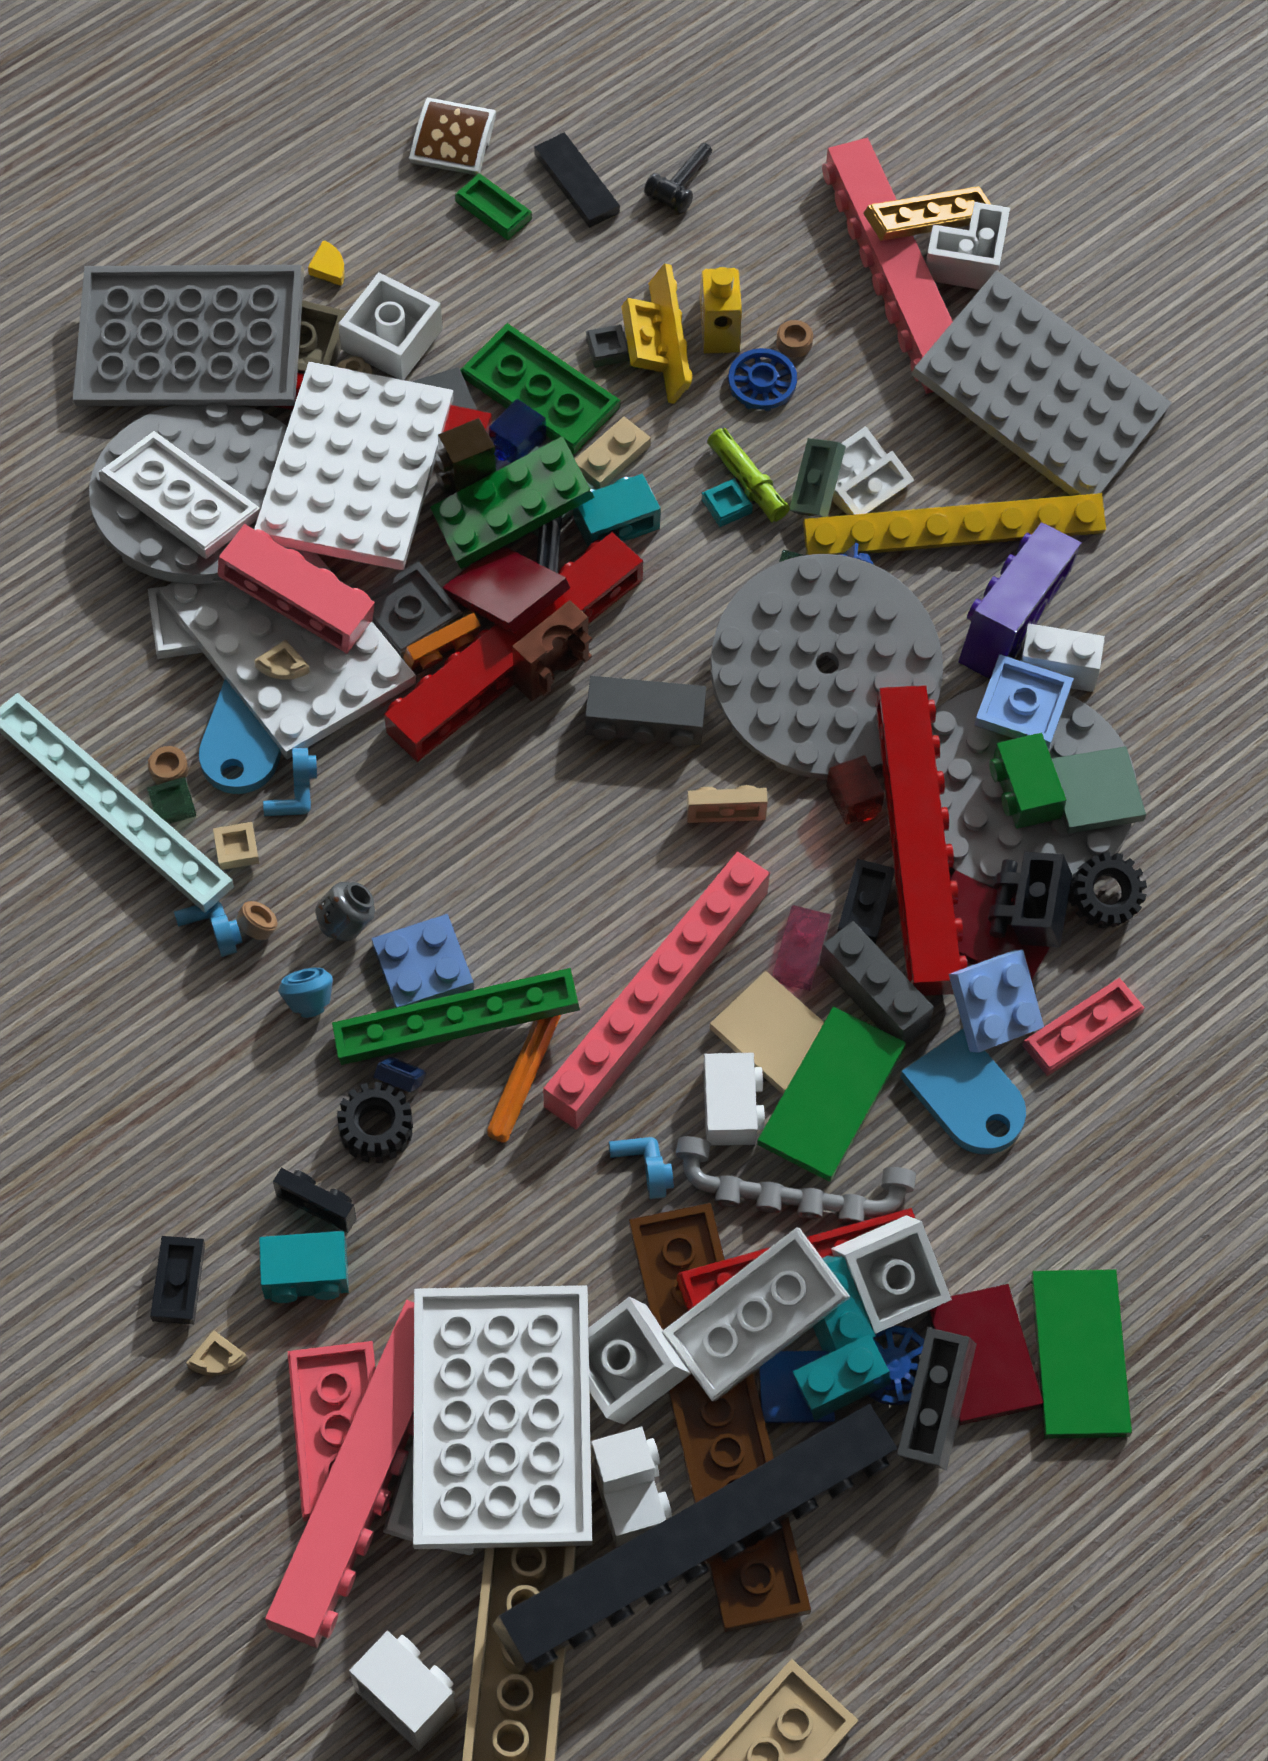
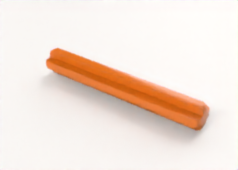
(521, 1078)

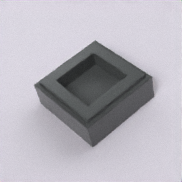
(607, 345)

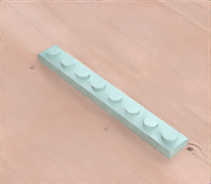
(113, 804)

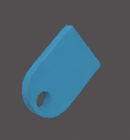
(238, 740)
(966, 1093)

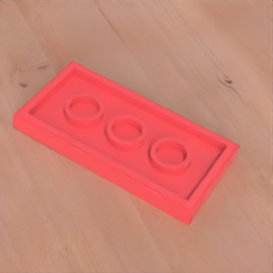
(325, 1397)

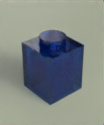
(517, 432)

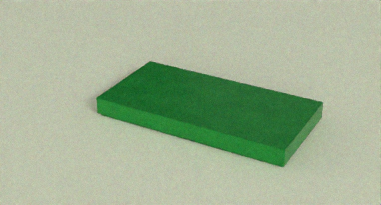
(521, 369)
(831, 1094)
(1080, 1354)

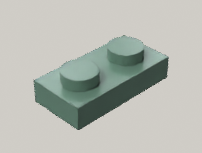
(817, 477)

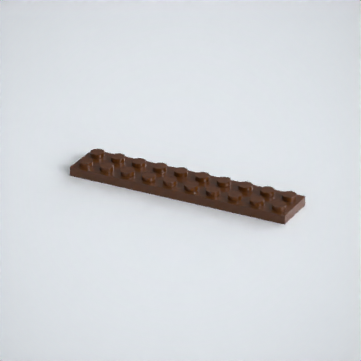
(720, 1436)

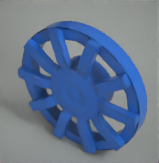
(762, 379)
(898, 1363)

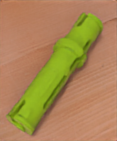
(757, 485)

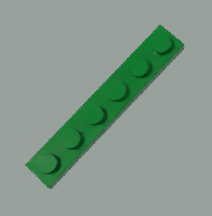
(455, 1016)

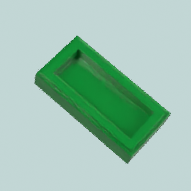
(493, 206)

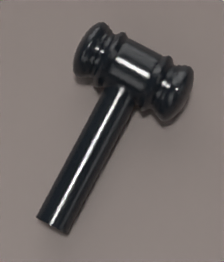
(673, 191)

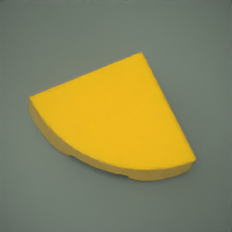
(327, 264)

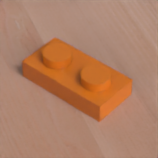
(454, 636)

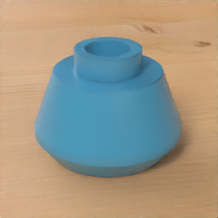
(307, 991)

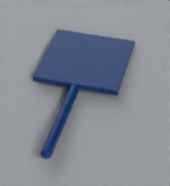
(779, 1393)

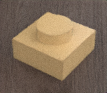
(236, 845)

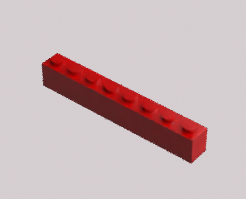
(485, 668)
(918, 838)

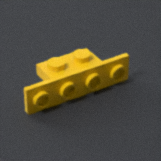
(657, 335)

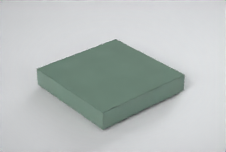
(1099, 790)

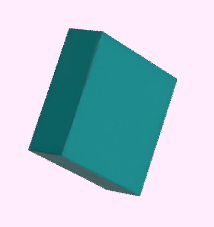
(727, 502)

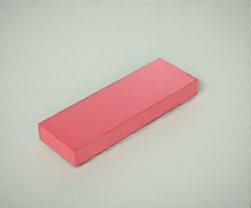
(1083, 1026)

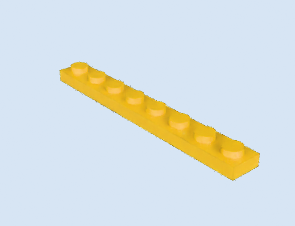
(953, 525)

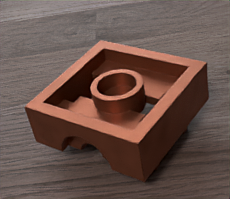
(544, 651)

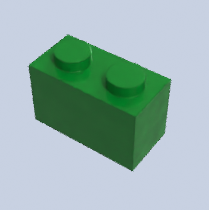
(1028, 781)

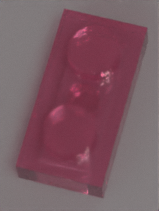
(801, 947)

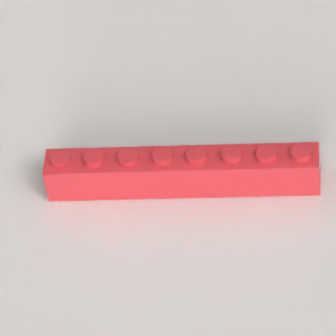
(896, 263)
(655, 990)
(351, 1496)

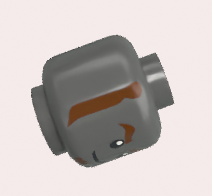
(345, 911)

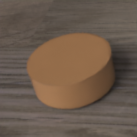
(794, 338)
(167, 764)
(256, 920)

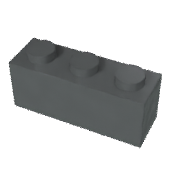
(645, 711)
(875, 984)
(937, 1398)

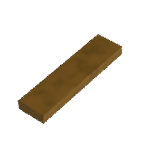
(920, 213)

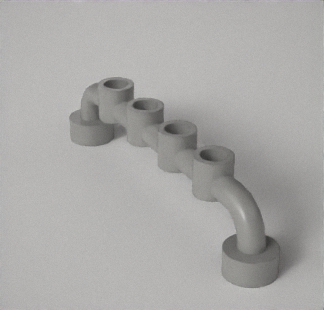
(772, 1195)

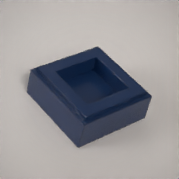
(400, 1074)

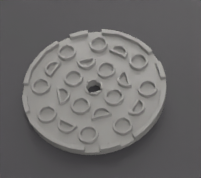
(229, 441)
(788, 621)
(977, 822)

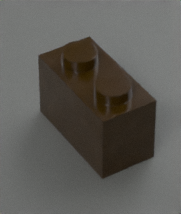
(464, 456)

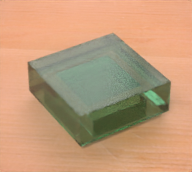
(172, 800)

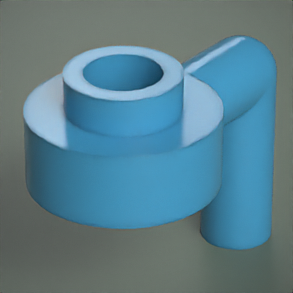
(303, 770)
(225, 932)
(658, 1175)

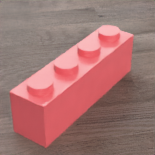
(296, 588)

